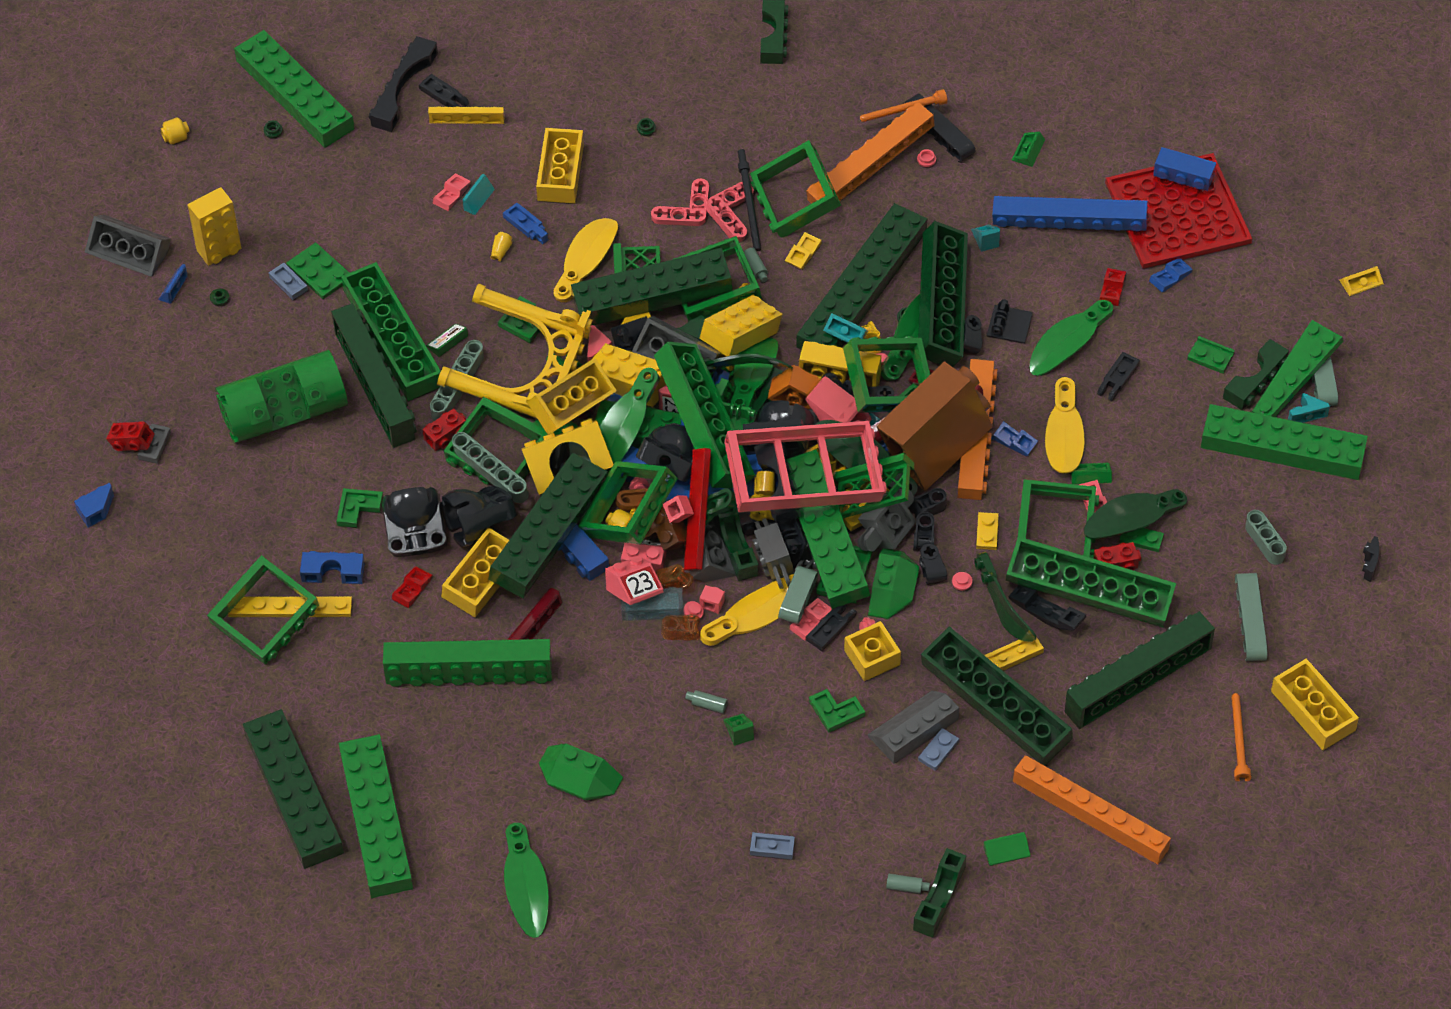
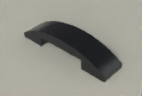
(1045, 610)

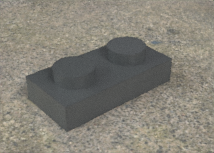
(157, 445)

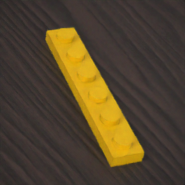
(289, 606)

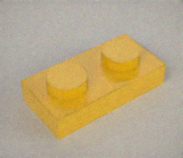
(987, 531)

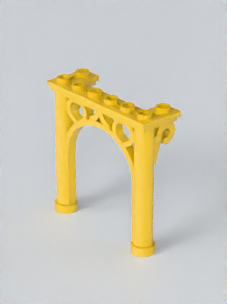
(566, 324)

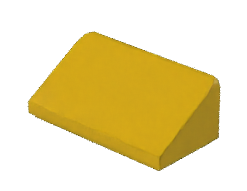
(1362, 281)

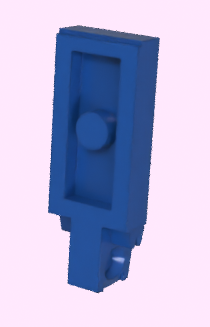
(526, 223)

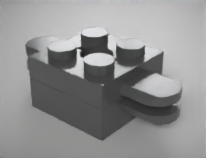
(886, 525)
(773, 552)

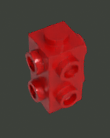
(440, 432)
(130, 436)
(1121, 555)

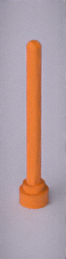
(938, 97)
(1242, 769)

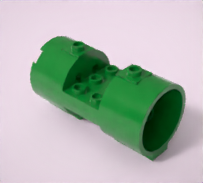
(281, 396)

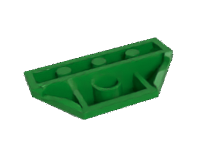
(892, 584)
(579, 772)

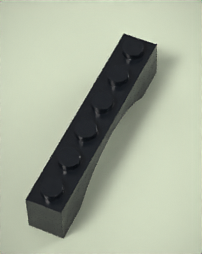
(419, 56)

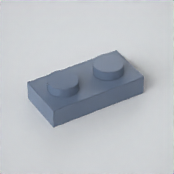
(288, 281)
(938, 749)
(772, 845)

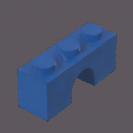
(316, 564)

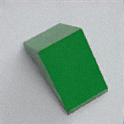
(740, 729)

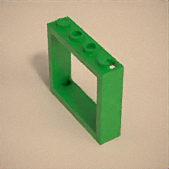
(806, 214)
(719, 303)
(887, 403)
(503, 415)
(1057, 490)
(645, 512)
(240, 589)

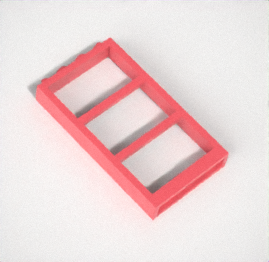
(804, 433)

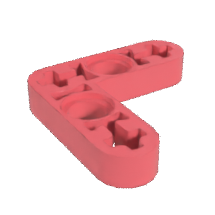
(725, 207)
(693, 210)

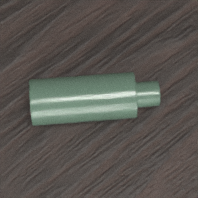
(756, 264)
(707, 701)
(906, 883)

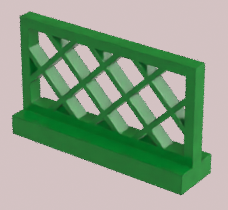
(620, 259)
(858, 475)

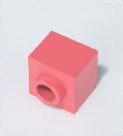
(678, 509)
(712, 599)

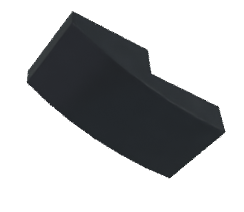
(1371, 553)

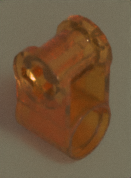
(674, 577)
(681, 626)

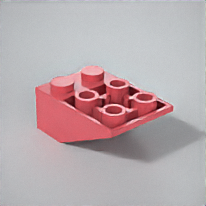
(834, 403)

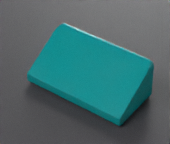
(477, 195)
(844, 329)

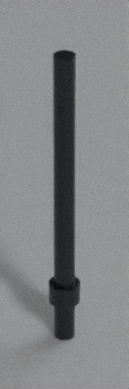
(744, 168)

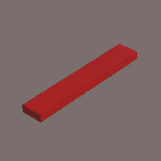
(698, 502)

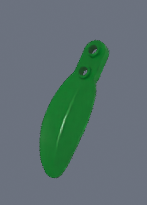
(907, 326)
(1068, 337)
(752, 376)
(627, 416)
(525, 882)

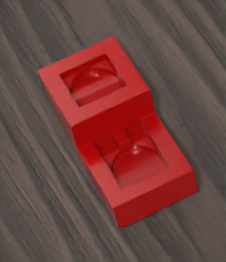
(1113, 286)
(413, 585)

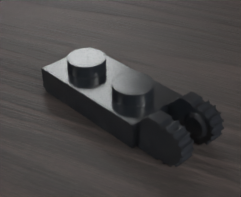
(442, 92)
(1119, 375)
(830, 627)

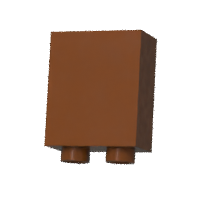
(937, 423)

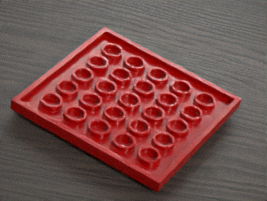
(1180, 217)

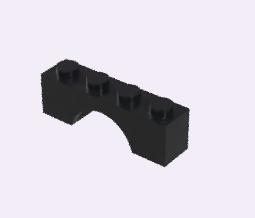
(768, 462)

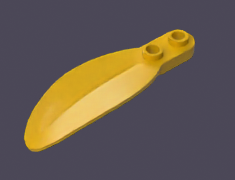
(585, 254)
(1064, 430)
(747, 614)

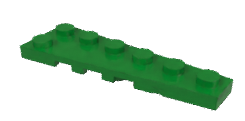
(1304, 360)

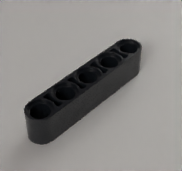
(947, 133)

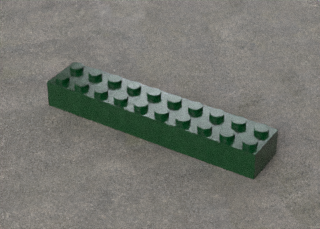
(866, 274)

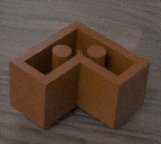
(671, 535)

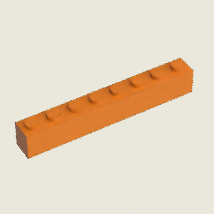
(876, 152)
(973, 461)
(1091, 809)

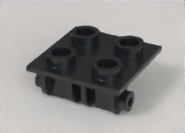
(1009, 323)
(627, 334)
(793, 539)

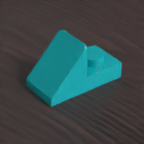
(1311, 409)

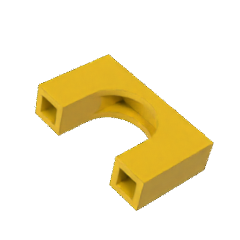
(587, 435)

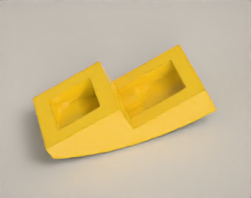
(803, 251)

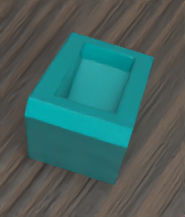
(987, 237)

